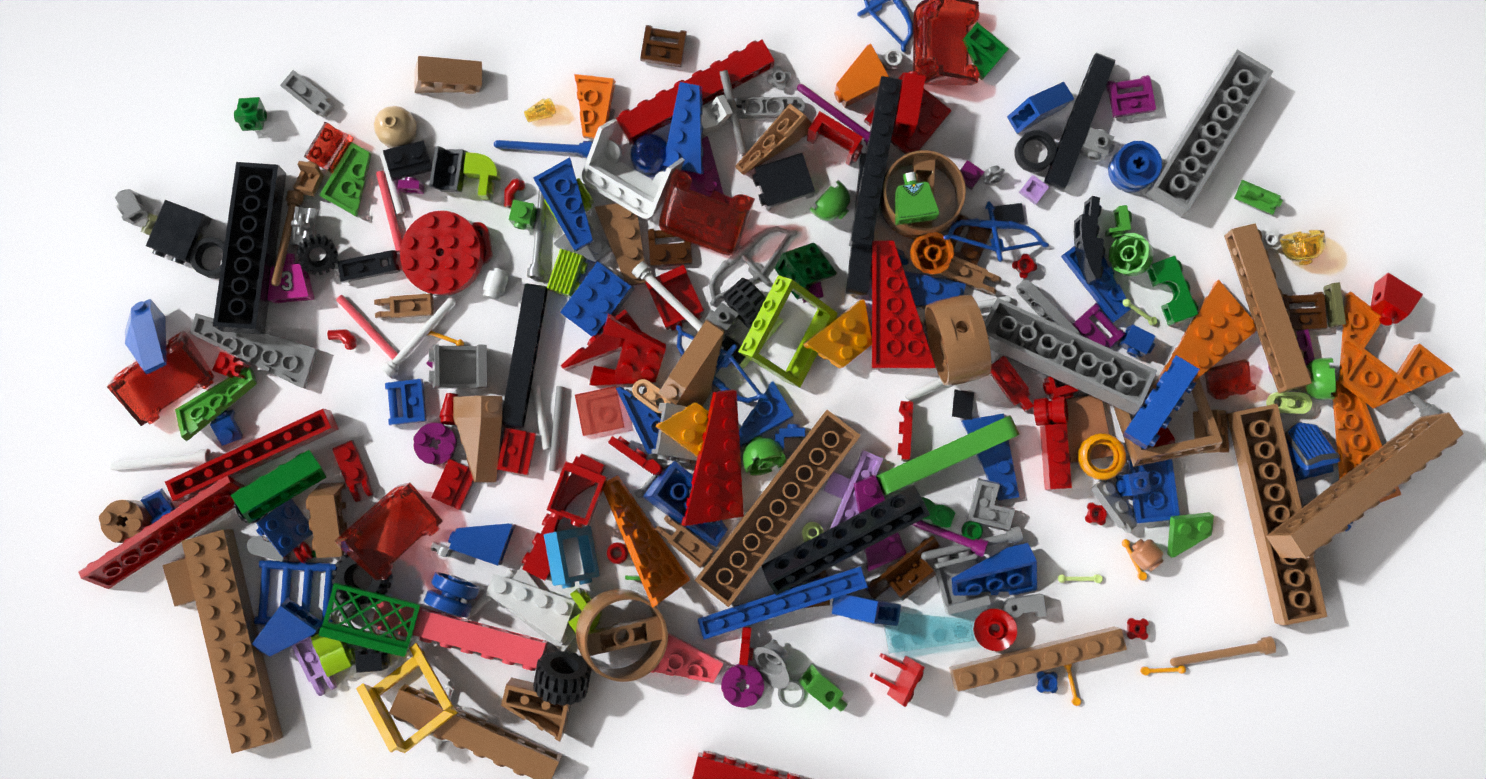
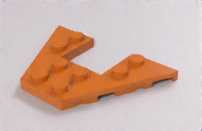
(1369, 376)

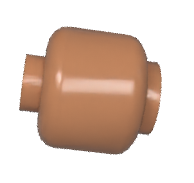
(1147, 554)

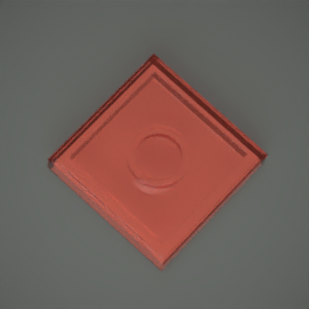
(599, 411)

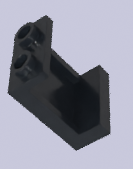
(783, 181)
(176, 231)

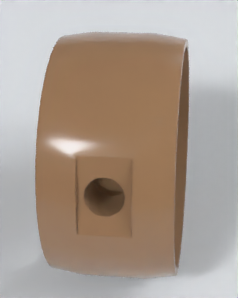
(924, 165)
(958, 340)
(605, 639)

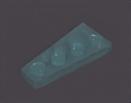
(926, 631)

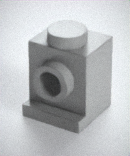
(131, 206)

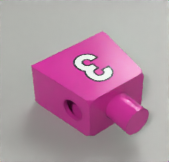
(294, 283)

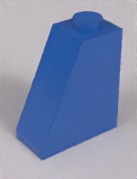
(1040, 107)
(483, 542)
(867, 609)
(286, 628)

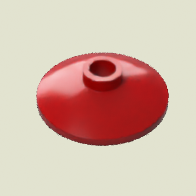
(993, 639)

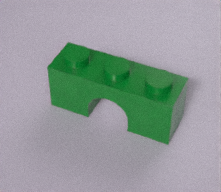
(1170, 273)

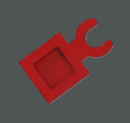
(229, 365)
(746, 651)

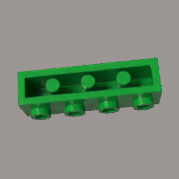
(278, 486)

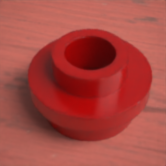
(610, 553)

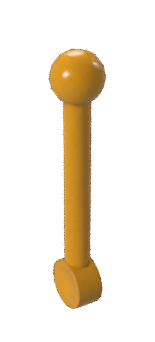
(460, 342)
(1141, 575)
(1145, 670)
(1075, 700)

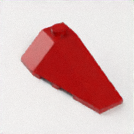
(599, 345)

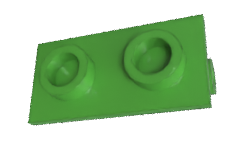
(1258, 197)

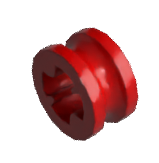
(303, 552)

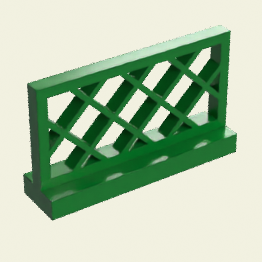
(364, 638)

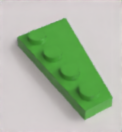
(207, 406)

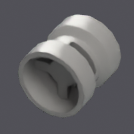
(350, 609)

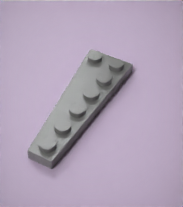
(273, 354)

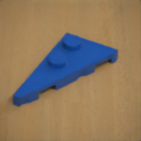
(765, 416)
(642, 418)

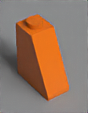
(860, 78)

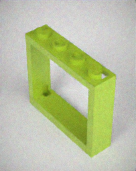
(765, 320)

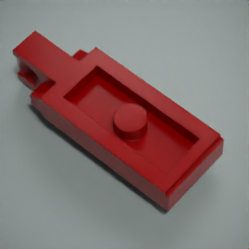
(1011, 383)
(905, 428)

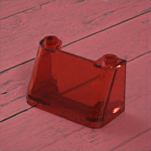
(939, 41)
(703, 218)
(149, 393)
(389, 530)

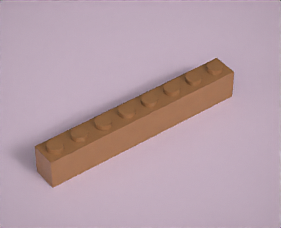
(1267, 308)
(1037, 658)
(476, 735)

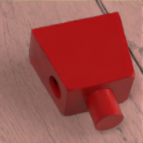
(1393, 299)

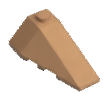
(783, 133)
(694, 372)
(480, 432)

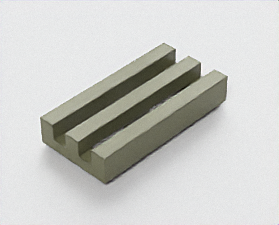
(1334, 305)

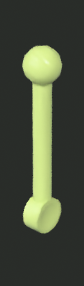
(1151, 320)
(1096, 578)

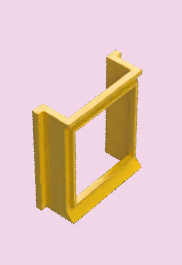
(380, 715)

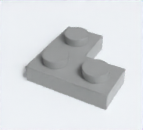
(984, 509)

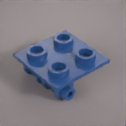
(285, 527)

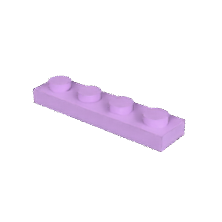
(867, 465)

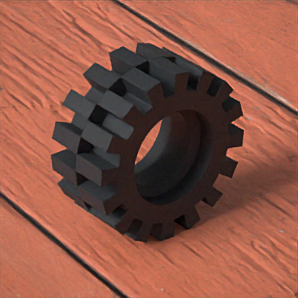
(317, 242)

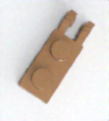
(971, 275)
(406, 306)
(686, 543)

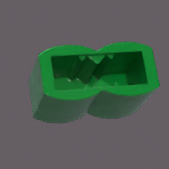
(939, 514)

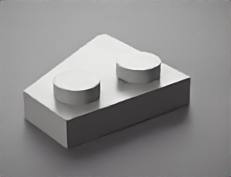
(593, 252)

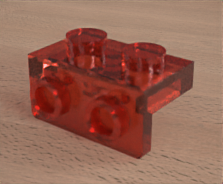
(328, 147)
(1229, 380)

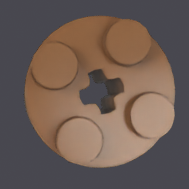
(124, 519)

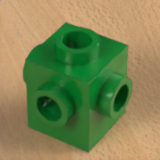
(250, 114)

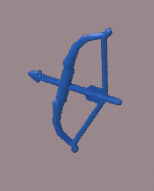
(875, 5)
(996, 243)
(724, 360)

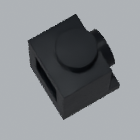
(371, 661)

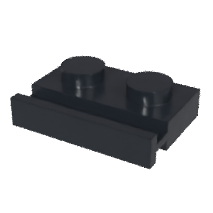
(407, 160)

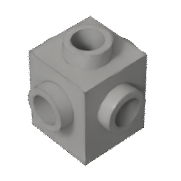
(1098, 144)
(724, 318)

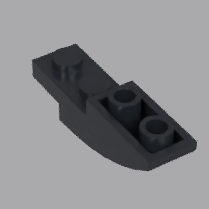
(1087, 245)

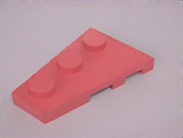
(688, 661)

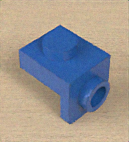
(226, 428)
(791, 431)
(1133, 484)
(157, 504)

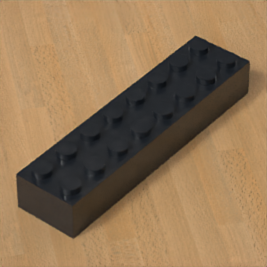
(249, 248)

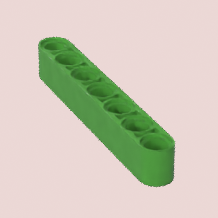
(947, 455)

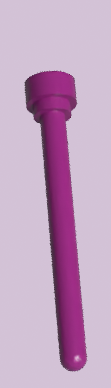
(834, 111)
(977, 546)

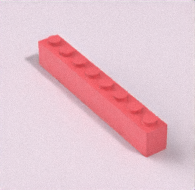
(467, 635)

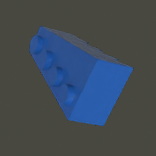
(1161, 403)

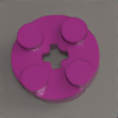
(429, 454)
(732, 692)

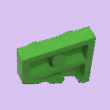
(1188, 531)

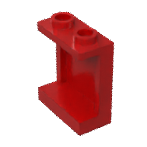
(836, 133)
(680, 286)

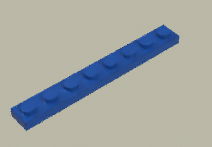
(783, 603)

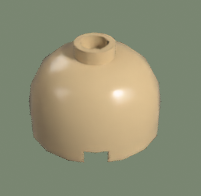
(395, 126)

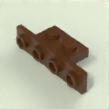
(906, 574)

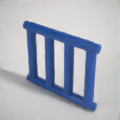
(287, 568)

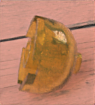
(1303, 246)

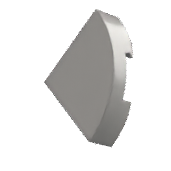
(441, 550)

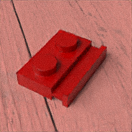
(516, 451)
(453, 484)

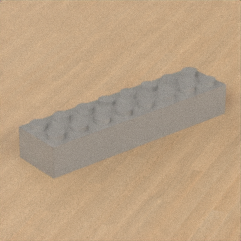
(1209, 132)
(1068, 357)

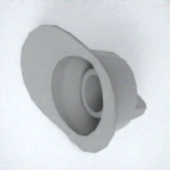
(772, 664)

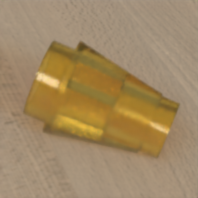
(541, 110)

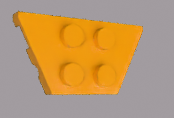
(843, 337)
(687, 427)

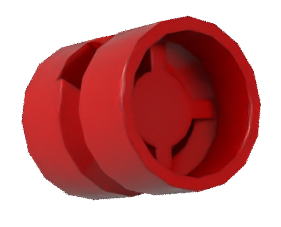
(1053, 410)

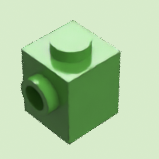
(522, 215)

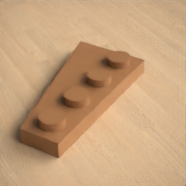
(624, 238)

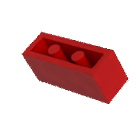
(1055, 456)

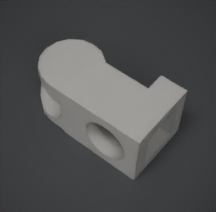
(263, 547)
(1025, 604)

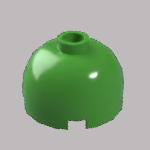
(832, 203)
(1131, 254)
(1322, 379)
(762, 455)

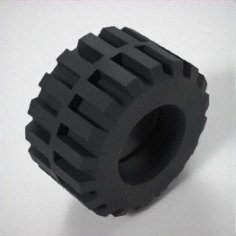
(746, 300)
(344, 576)
(562, 678)

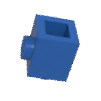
(1137, 341)

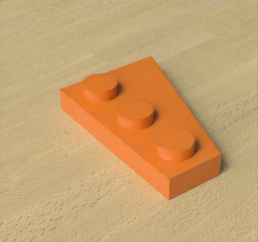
(595, 102)

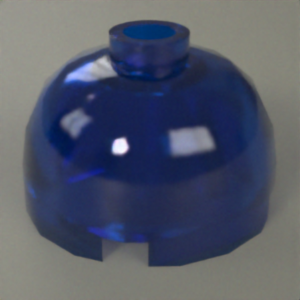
(648, 154)

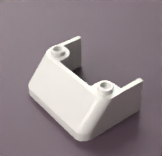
(621, 182)

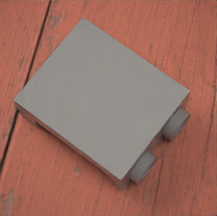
(458, 367)
(666, 446)
(948, 568)

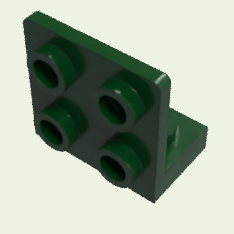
(805, 266)

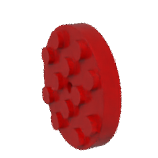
(461, 257)

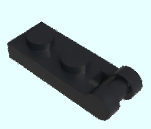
(367, 266)

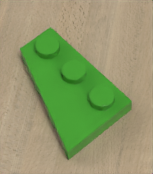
(348, 180)

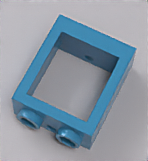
(557, 558)

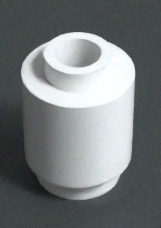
(495, 284)

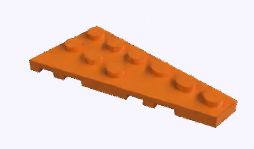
(1214, 331)
(1354, 432)
(651, 556)

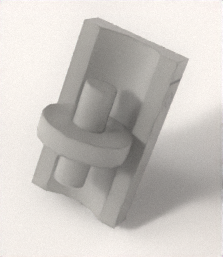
(303, 224)

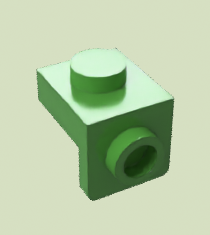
(1122, 221)

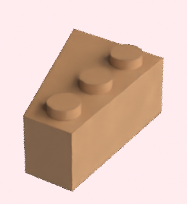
(447, 75)
(326, 518)
(524, 702)

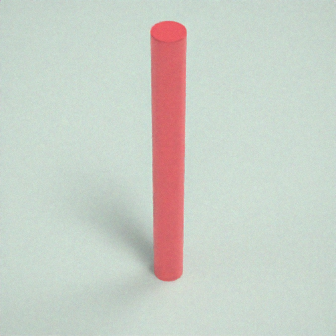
(389, 210)
(367, 327)

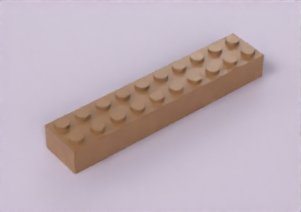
(1364, 486)
(1271, 500)
(777, 508)
(228, 635)

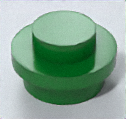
(972, 530)

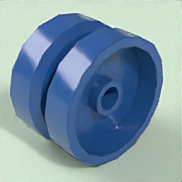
(1134, 166)
(452, 594)

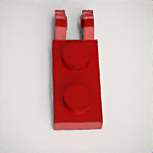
(637, 456)
(352, 469)

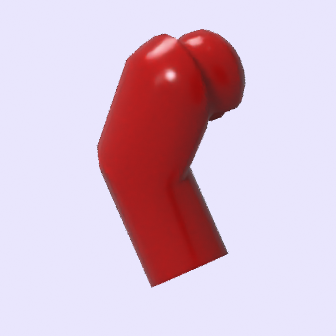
(510, 191)
(345, 336)

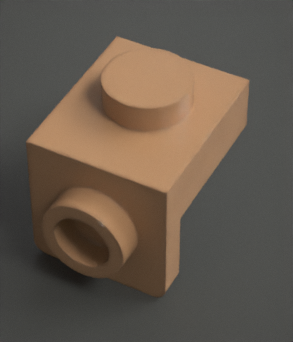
(309, 178)

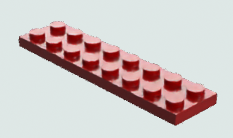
(162, 534)

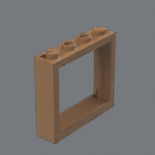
(1179, 449)

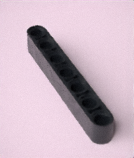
(1079, 121)
(859, 258)
(524, 355)

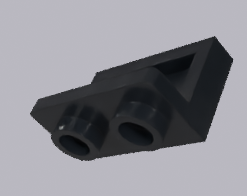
(447, 169)

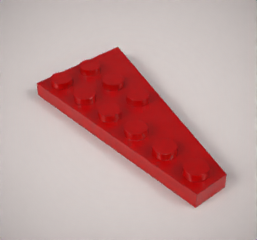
(896, 326)
(717, 472)

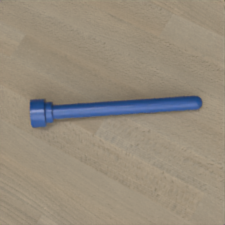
(583, 148)

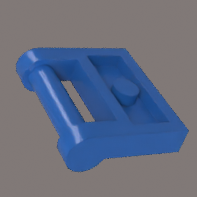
(412, 401)

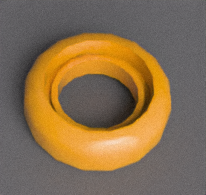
(1118, 460)

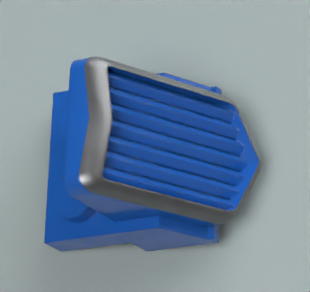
(1310, 451)

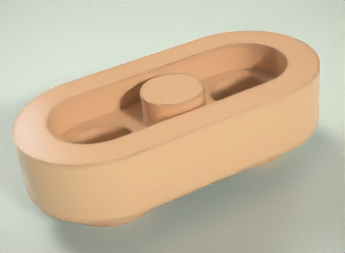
(650, 396)

